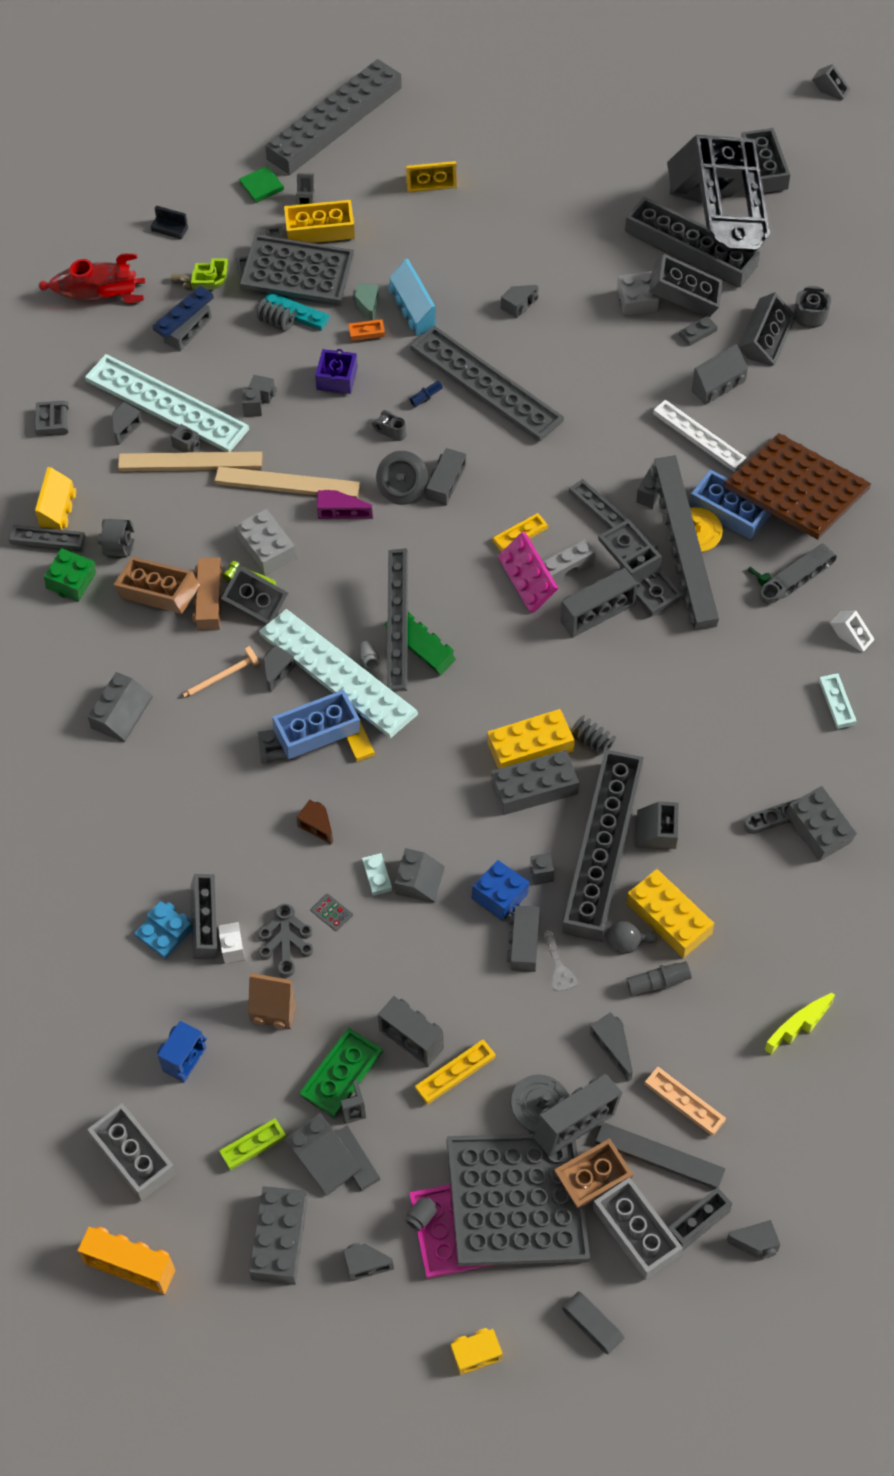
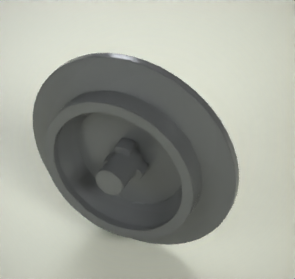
(402, 477)
(533, 1096)

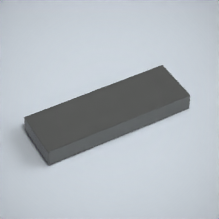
(367, 1175)

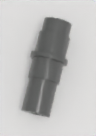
(659, 978)

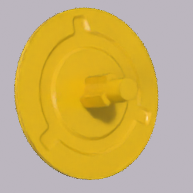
(707, 527)

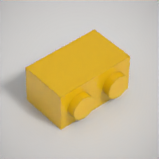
(476, 1351)

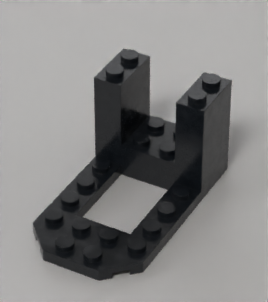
(722, 168)

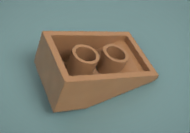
(271, 1001)
(593, 1173)

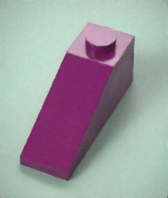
(337, 505)

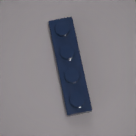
(182, 312)

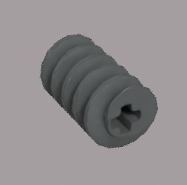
(275, 316)
(591, 736)

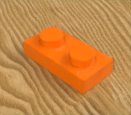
(366, 330)

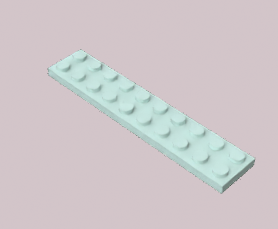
(166, 403)
(339, 672)

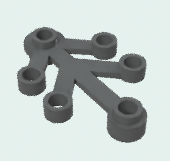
(285, 936)

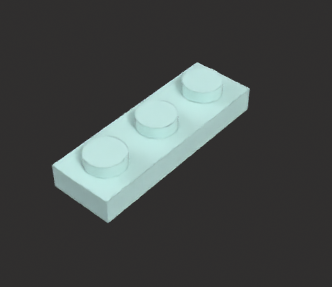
(837, 701)

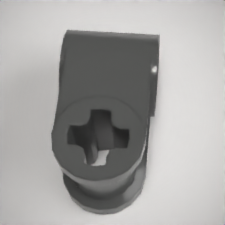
(390, 426)

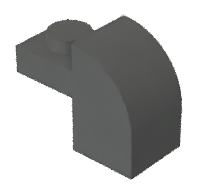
(305, 189)

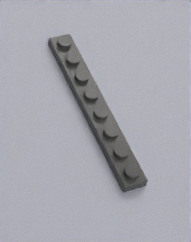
(397, 620)

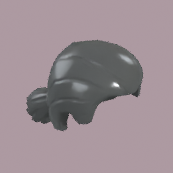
(626, 937)

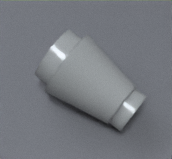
(369, 656)

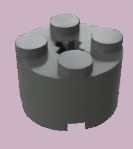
(812, 306)
(116, 537)

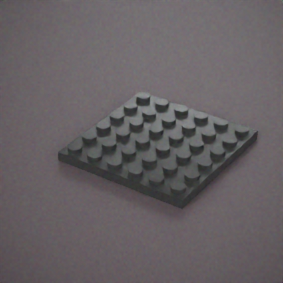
(512, 1202)

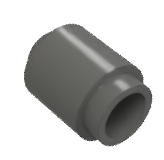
(421, 1213)

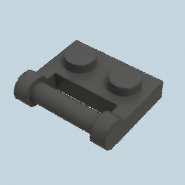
(46, 417)
(268, 742)

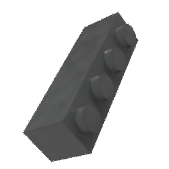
(203, 916)

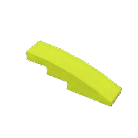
(803, 1019)

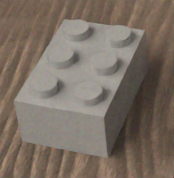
(265, 541)

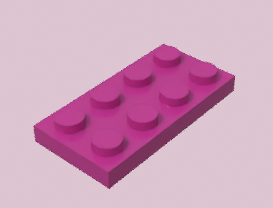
(528, 572)

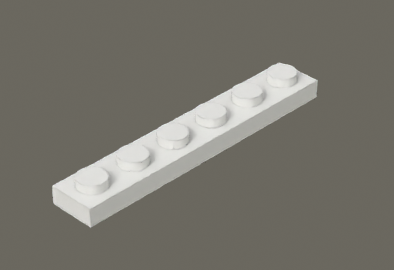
(700, 436)

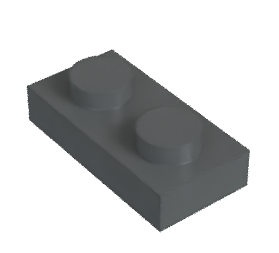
(698, 330)

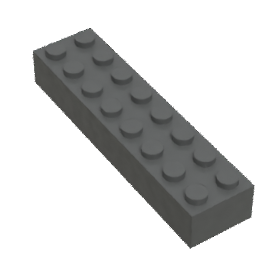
(689, 241)

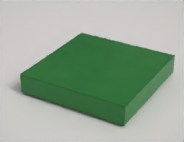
(261, 184)

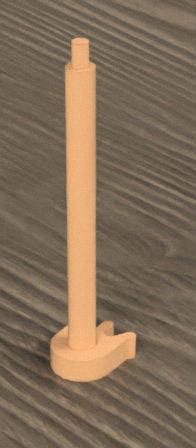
(252, 659)

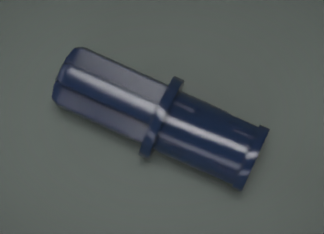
(425, 393)

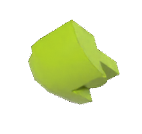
(210, 275)

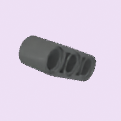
(593, 1322)

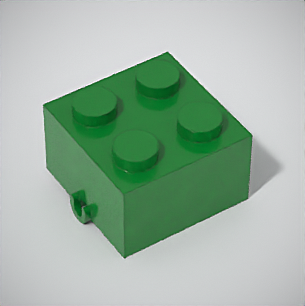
(70, 574)

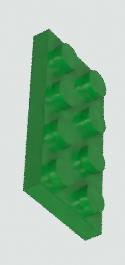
(334, 1078)

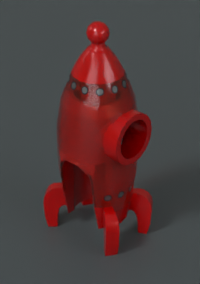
(97, 280)

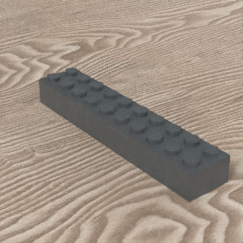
(333, 116)
(603, 846)

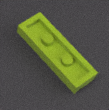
(252, 1144)

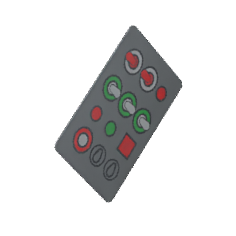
(332, 912)

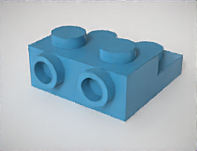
(164, 929)

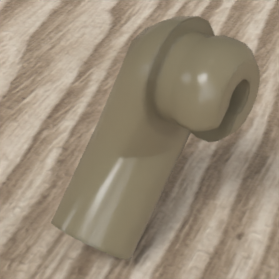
(182, 278)

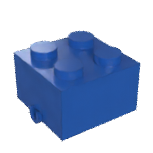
(500, 890)
(181, 1051)

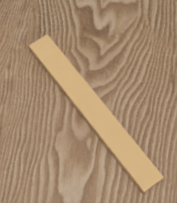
(189, 461)
(283, 482)

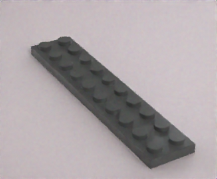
(487, 383)

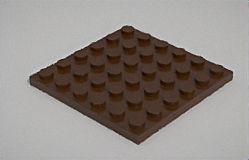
(797, 485)

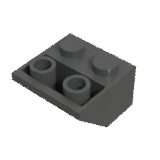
(657, 825)

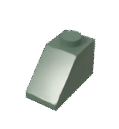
(366, 299)

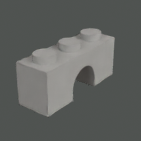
(577, 556)

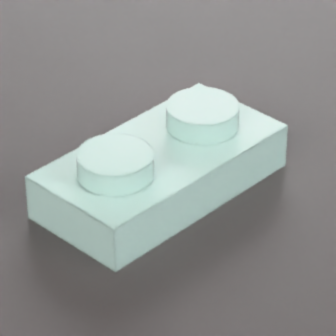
(377, 874)

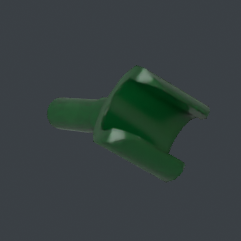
(762, 579)

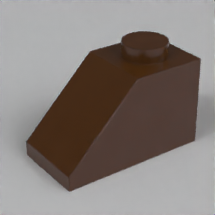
(315, 821)

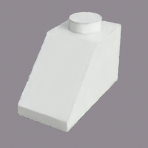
(852, 629)
(231, 942)

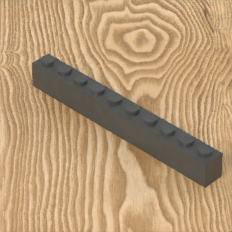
(685, 543)

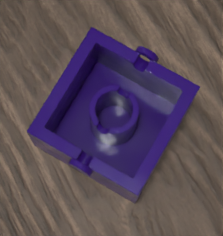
(336, 371)

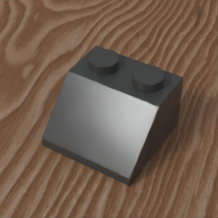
(418, 876)

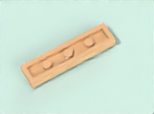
(685, 1101)

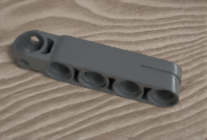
(798, 574)

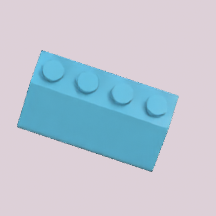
(412, 298)

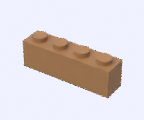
(208, 594)

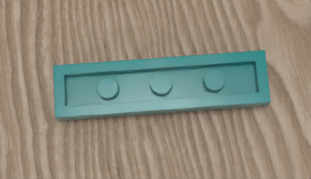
(303, 314)

